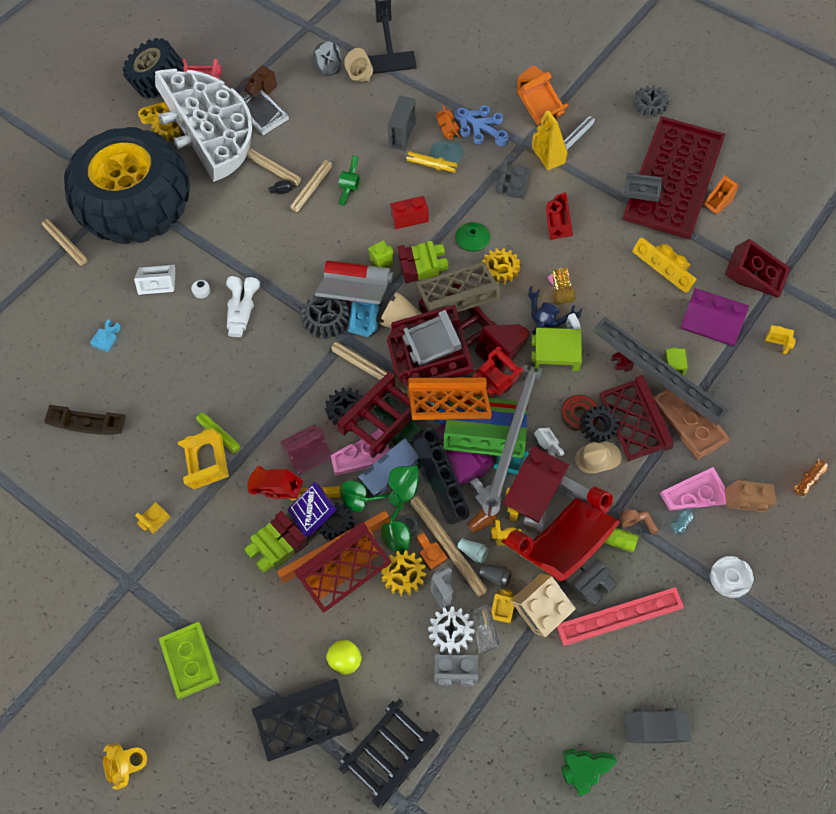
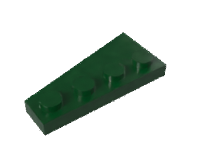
(407, 432)

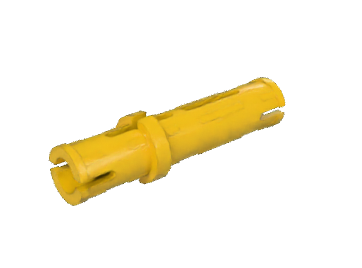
(438, 163)

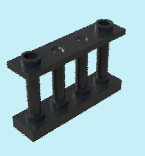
(411, 757)

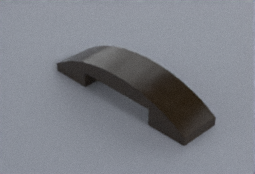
(85, 422)

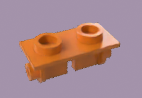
(445, 118)

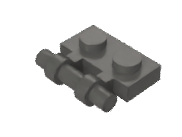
(518, 180)

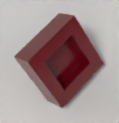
(625, 364)

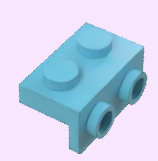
(363, 318)

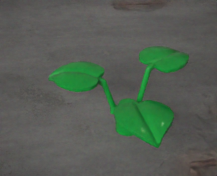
(404, 483)

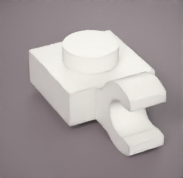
(548, 441)

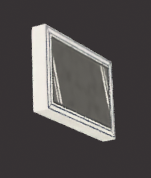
(264, 112)

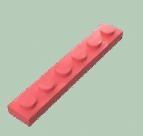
(619, 616)

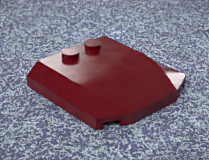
(449, 366)

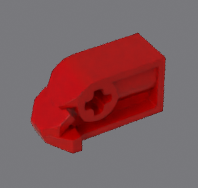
(559, 217)
(274, 483)

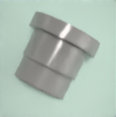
(532, 524)

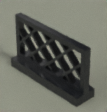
(296, 700)

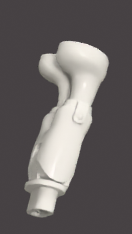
(239, 310)

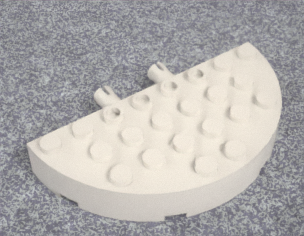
(210, 116)

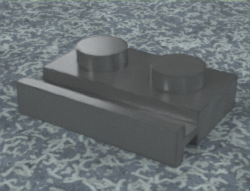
(642, 187)

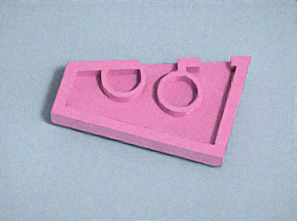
(356, 456)

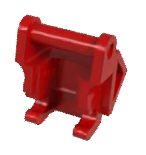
(497, 381)

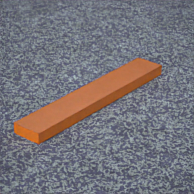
(287, 572)

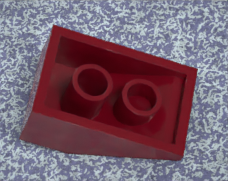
(757, 269)
(536, 484)

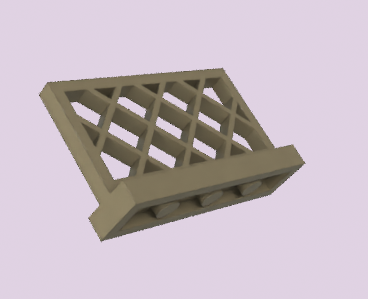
(462, 299)

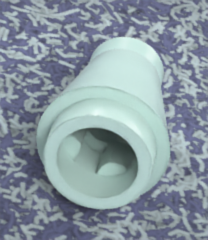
(476, 551)

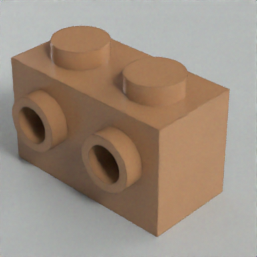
(750, 496)

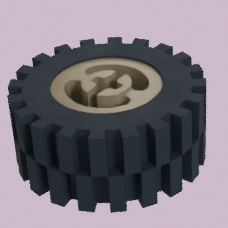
(147, 59)

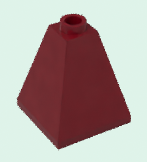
(508, 337)

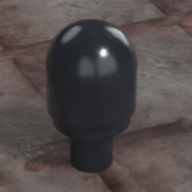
(281, 187)

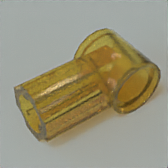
(563, 291)

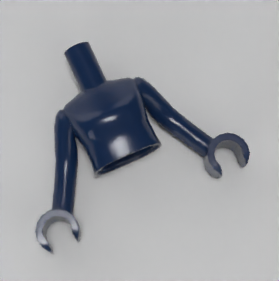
(547, 313)

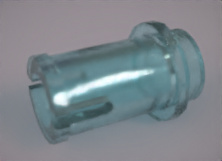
(679, 526)

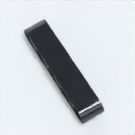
(441, 476)

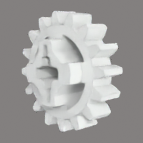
(442, 630)

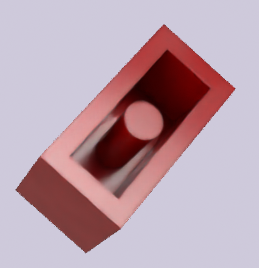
(409, 212)

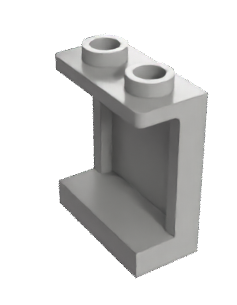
(432, 339)

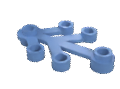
(463, 116)

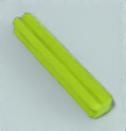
(227, 440)

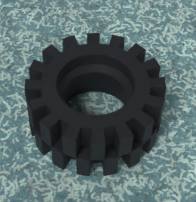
(606, 417)
(348, 523)

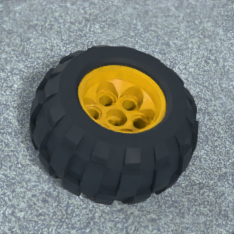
(126, 185)

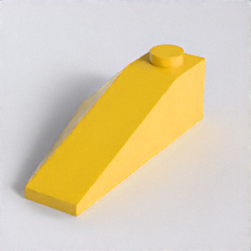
(549, 142)

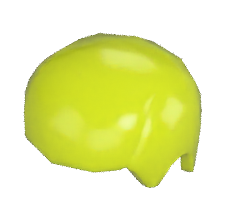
(344, 657)

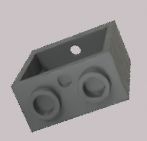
(402, 123)

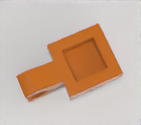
(431, 553)

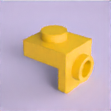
(781, 336)

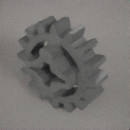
(651, 101)

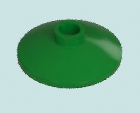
(475, 241)

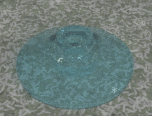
(448, 150)

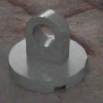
(327, 58)

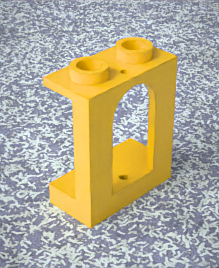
(198, 478)

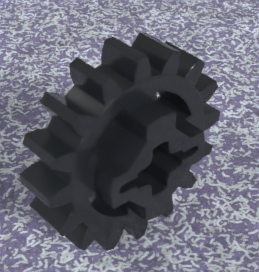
(342, 399)

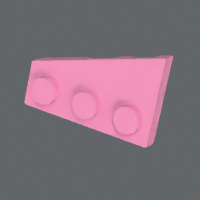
(696, 492)

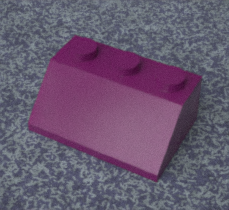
(714, 317)
(466, 464)

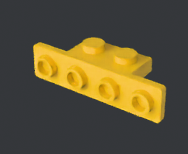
(666, 262)

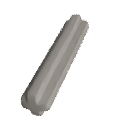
(578, 131)

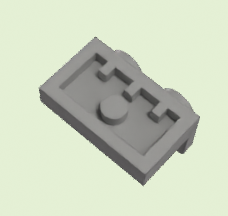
(441, 587)
(456, 669)

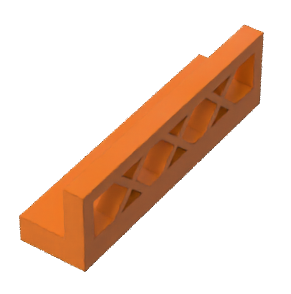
(345, 570)

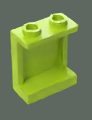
(557, 347)

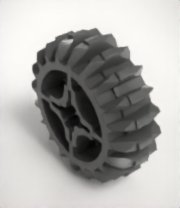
(328, 320)

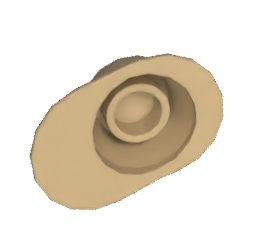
(358, 65)
(598, 457)

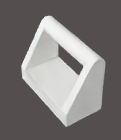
(155, 283)

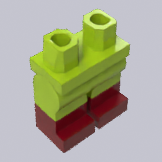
(421, 261)
(276, 543)

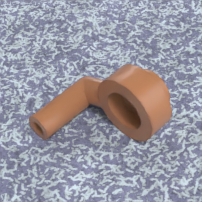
(631, 517)

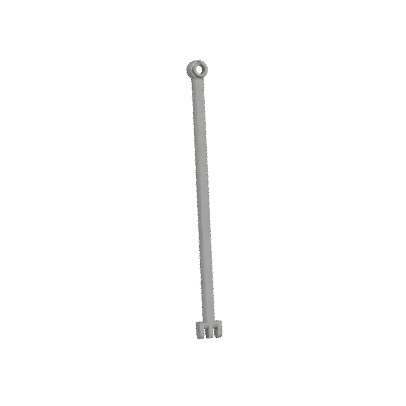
(492, 500)

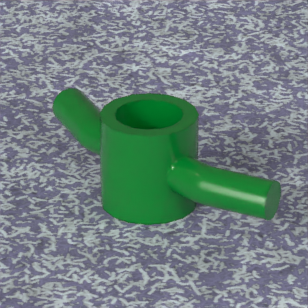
(349, 180)

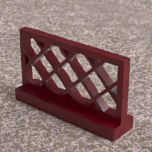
(653, 417)
(332, 551)

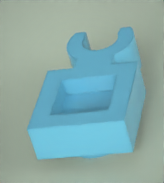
(105, 338)

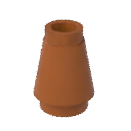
(481, 521)

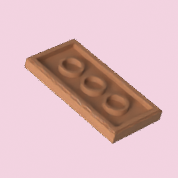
(693, 428)

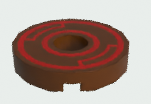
(574, 403)

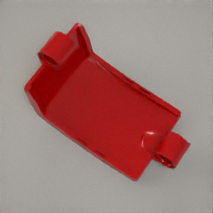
(570, 537)

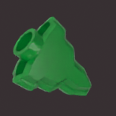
(584, 768)

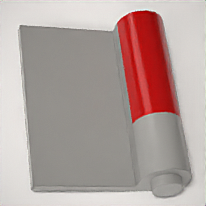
(354, 282)

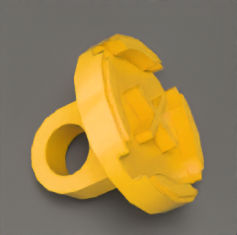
(118, 764)

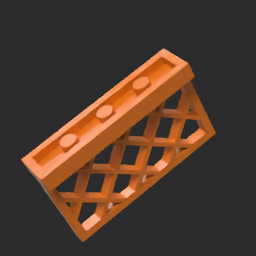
(449, 389)

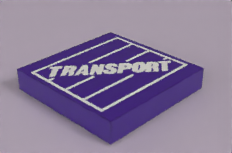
(311, 509)

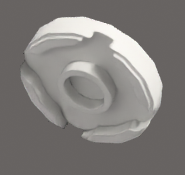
(731, 577)

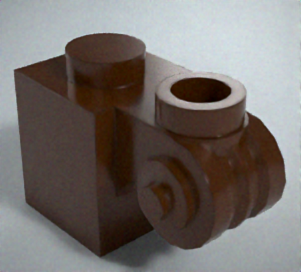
(262, 79)

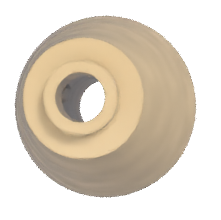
(398, 310)

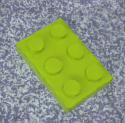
(189, 660)

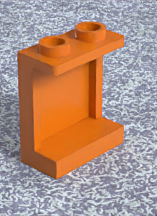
(540, 97)

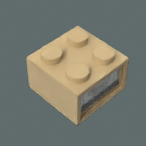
(543, 604)

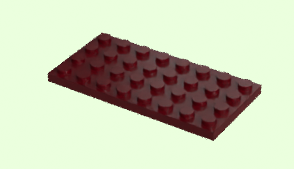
(685, 161)

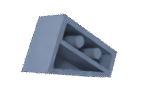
(376, 476)

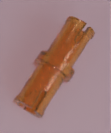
(811, 478)

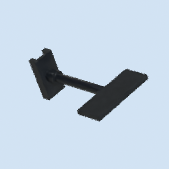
(391, 61)

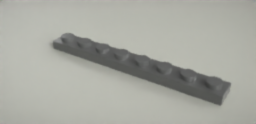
(660, 371)

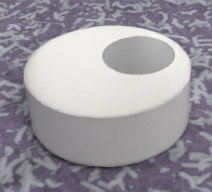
(200, 289)

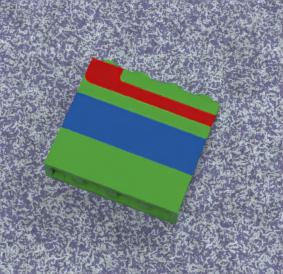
(485, 435)

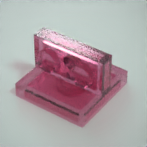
(307, 449)

